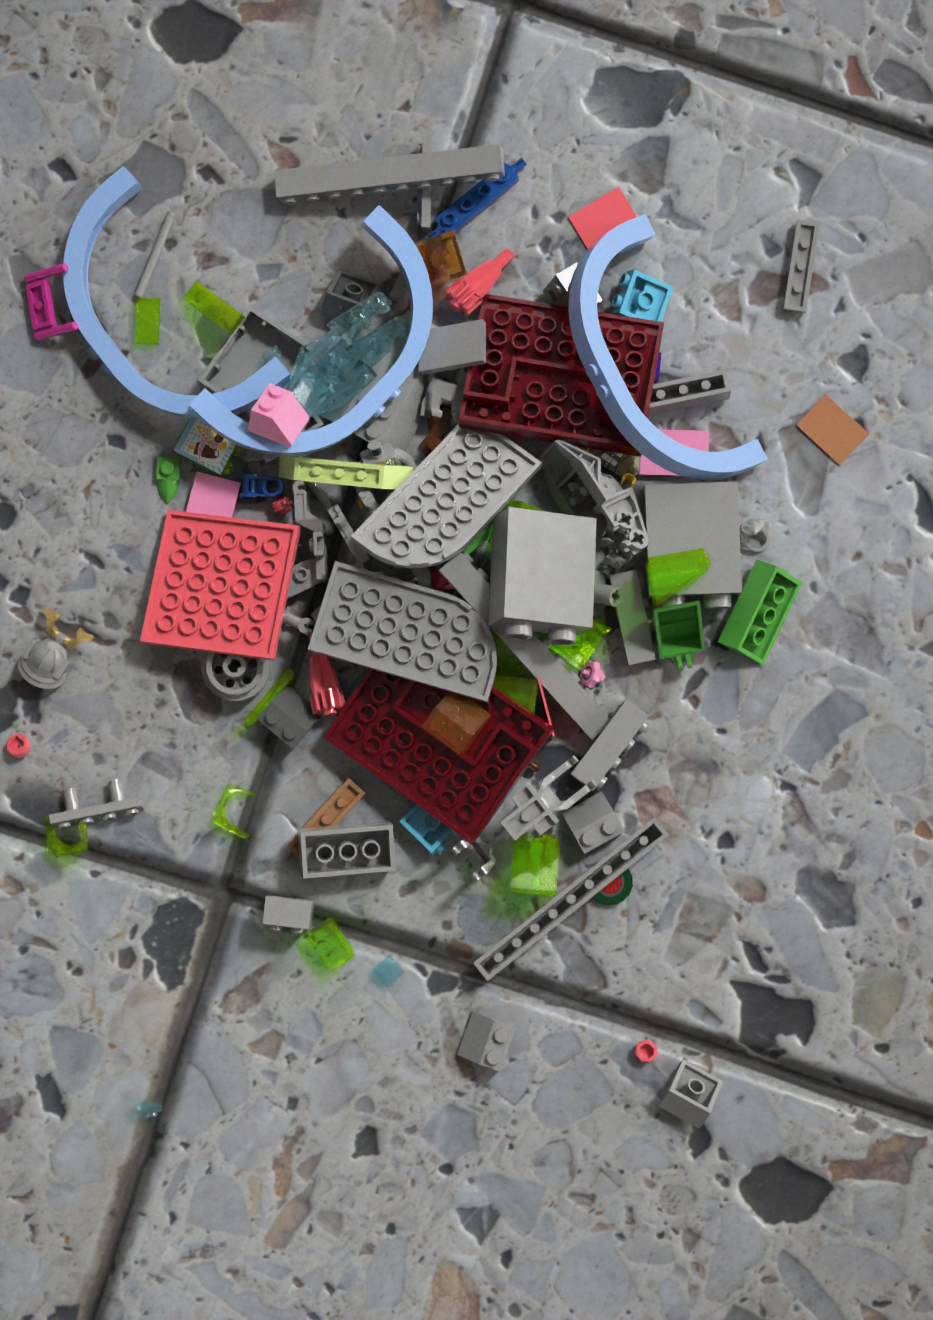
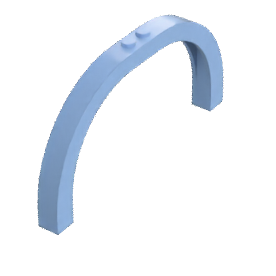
(78, 250)
(411, 264)
(609, 383)

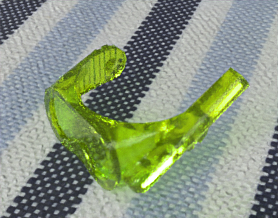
(219, 811)
(60, 849)

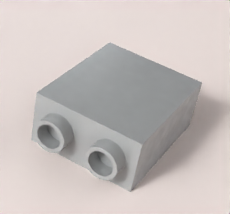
(696, 518)
(542, 574)

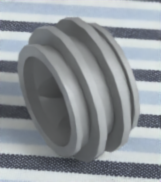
(240, 691)

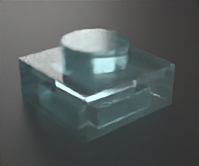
(388, 970)
(149, 1108)

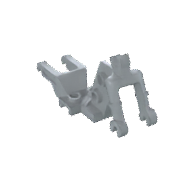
(309, 572)
(533, 811)

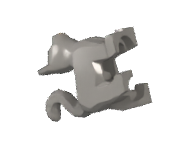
(444, 393)

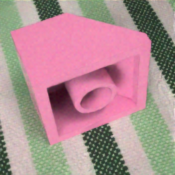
(278, 416)

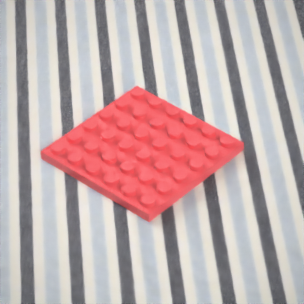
(220, 585)

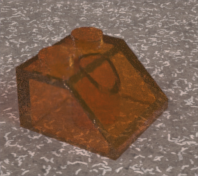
(442, 258)
(456, 721)

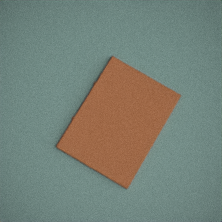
(832, 429)

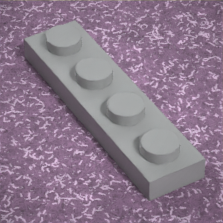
(424, 195)
(801, 266)

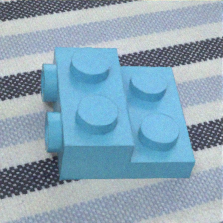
(641, 296)
(428, 829)

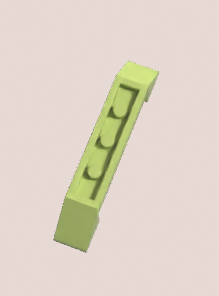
(342, 472)

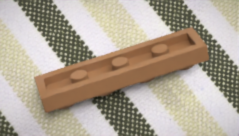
(332, 810)

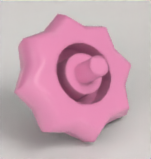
(591, 674)

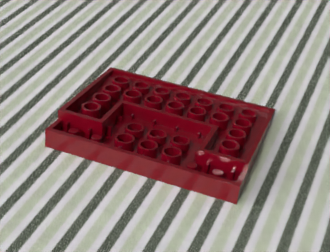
(537, 380)
(463, 790)

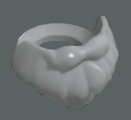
(751, 528)

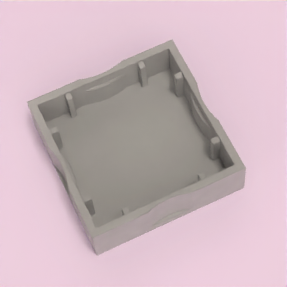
(244, 352)

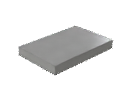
(454, 347)

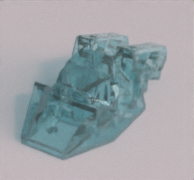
(328, 379)

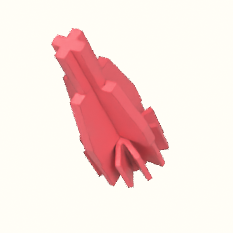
(468, 293)
(325, 695)

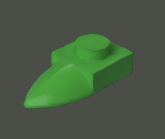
(168, 476)

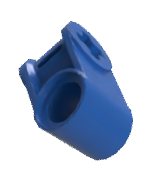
(259, 487)

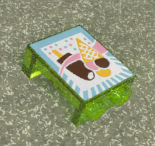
(206, 448)

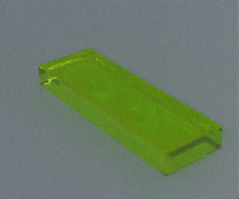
(213, 307)
(281, 683)

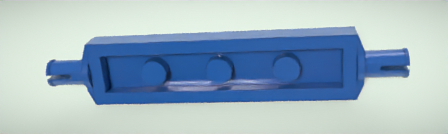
(476, 200)

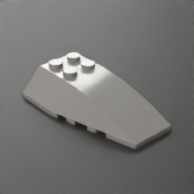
(401, 417)

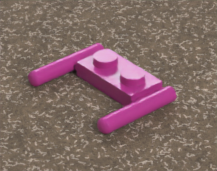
(41, 304)

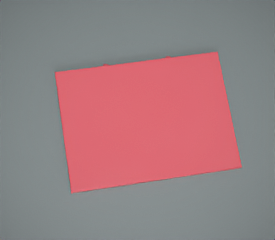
(602, 216)
(544, 705)

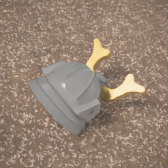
(46, 660)

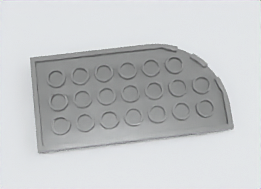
(447, 499)
(405, 632)

